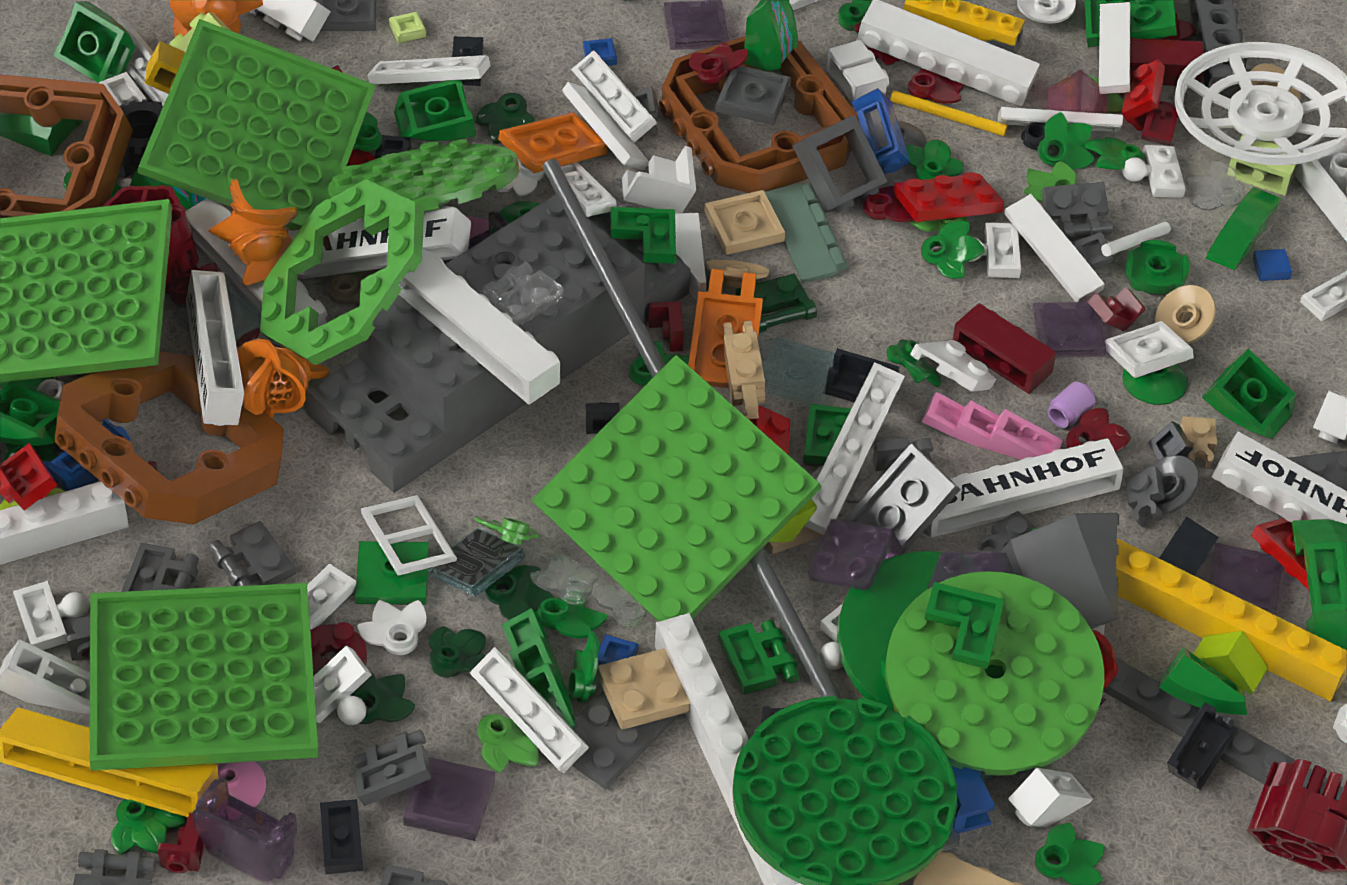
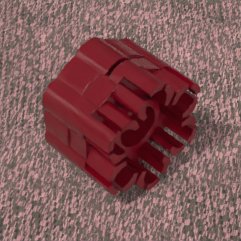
(181, 237)
(1300, 820)

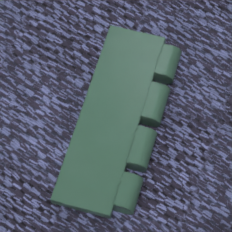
(807, 232)

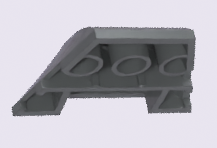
(1075, 560)

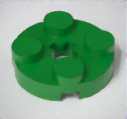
(1156, 252)

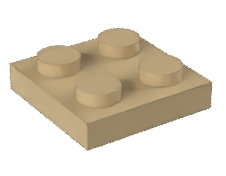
(744, 222)
(643, 689)

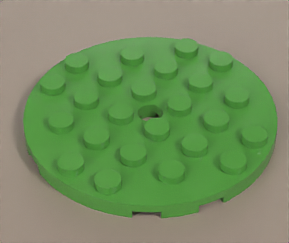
(435, 172)
(1006, 722)

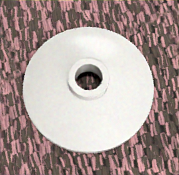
(1047, 10)

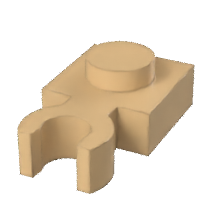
(1202, 436)

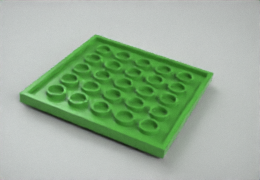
(258, 119)
(82, 289)
(676, 493)
(201, 676)

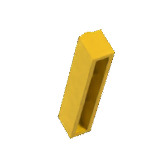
(63, 752)

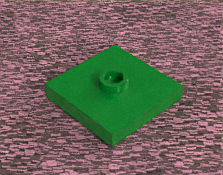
(379, 580)

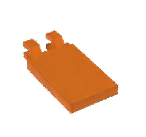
(711, 313)

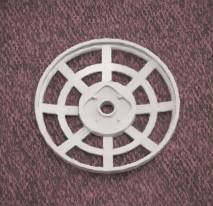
(1250, 103)

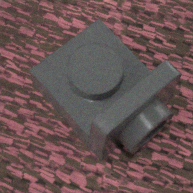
(78, 637)

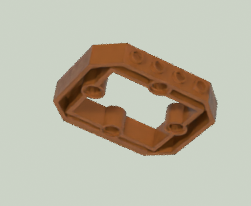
(91, 162)
(768, 167)
(218, 477)

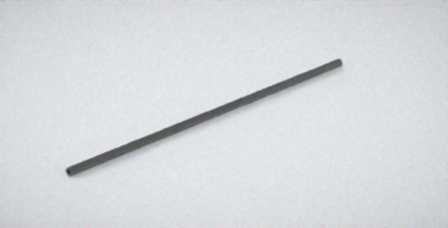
(654, 363)

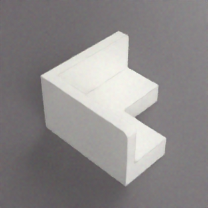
(667, 184)

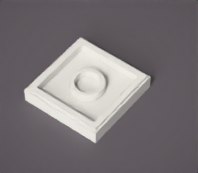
(1148, 349)

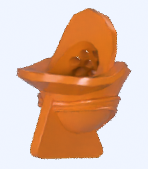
(226, 10)
(255, 235)
(275, 377)

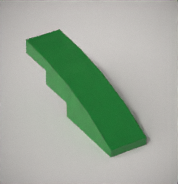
(1243, 228)
(536, 661)

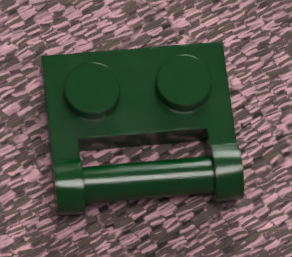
(782, 294)

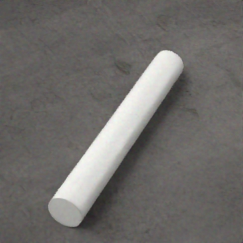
(1135, 239)

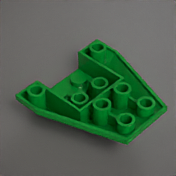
(1325, 555)

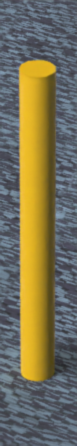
(949, 113)

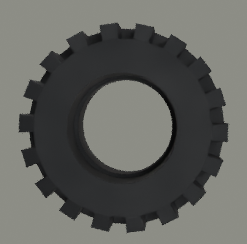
(142, 118)

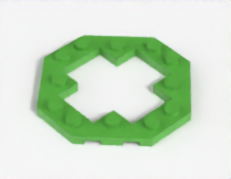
(378, 291)

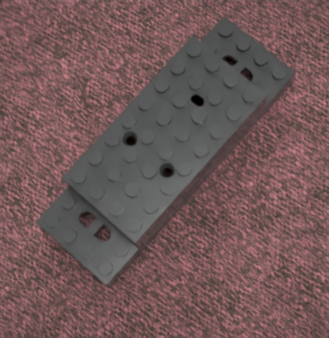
(446, 388)

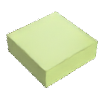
(407, 27)

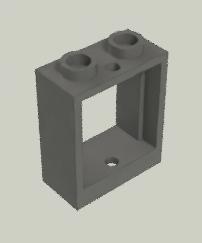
(819, 175)

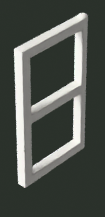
(385, 540)

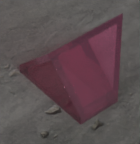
(1077, 94)

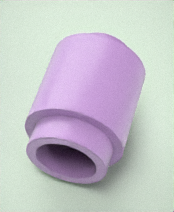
(1071, 404)

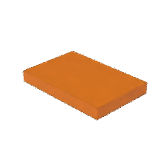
(558, 138)

